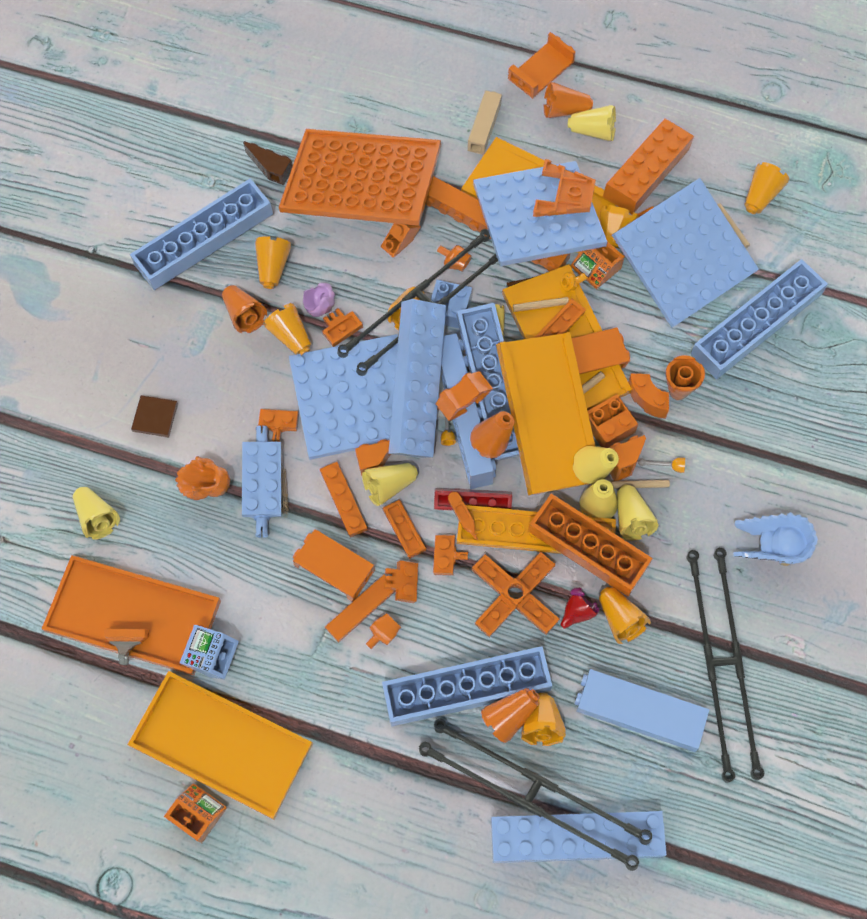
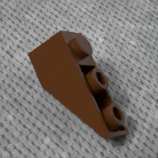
(272, 165)

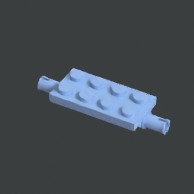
(261, 480)

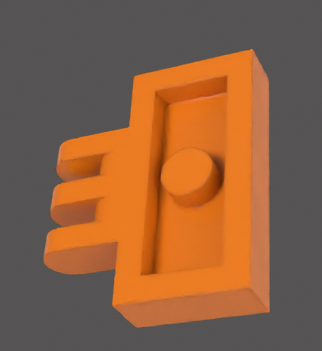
(341, 326)
(403, 581)

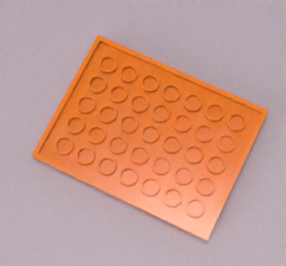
(361, 176)

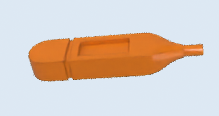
(462, 513)

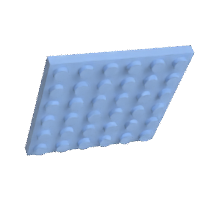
(517, 235)
(685, 252)
(339, 405)

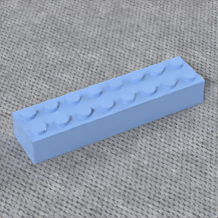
(201, 234)
(758, 319)
(480, 335)
(454, 366)
(417, 378)
(465, 686)
(541, 840)

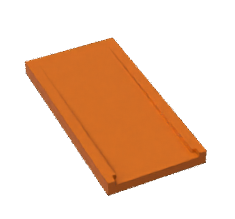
(110, 598)

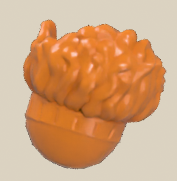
(202, 479)

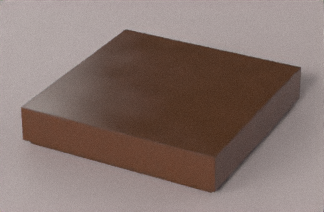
(154, 416)

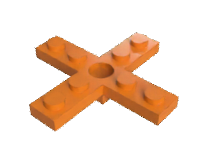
(505, 605)

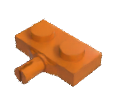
(278, 421)
(446, 555)

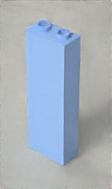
(642, 710)

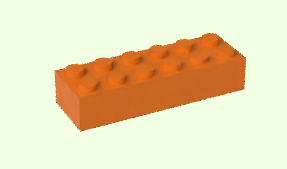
(648, 166)
(589, 544)

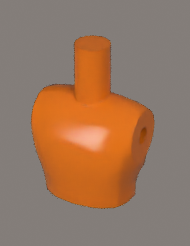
(461, 264)
(384, 630)

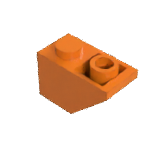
(399, 237)
(372, 455)

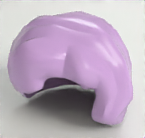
(319, 300)

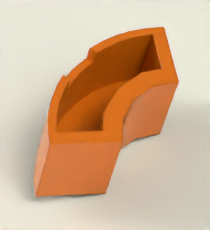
(470, 389)
(648, 396)

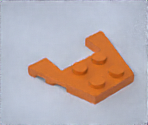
(573, 192)

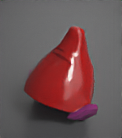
(578, 609)

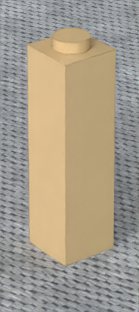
(484, 122)

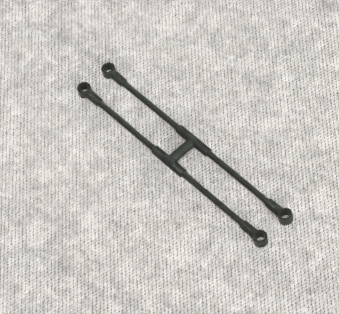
(417, 292)
(735, 660)
(526, 802)

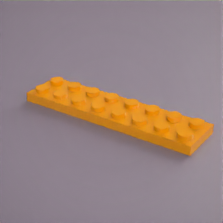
(509, 529)

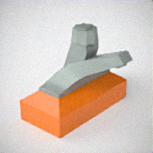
(125, 641)

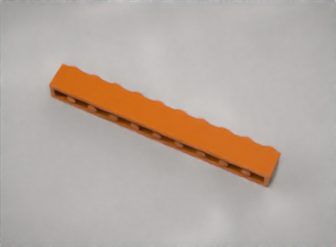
(468, 211)

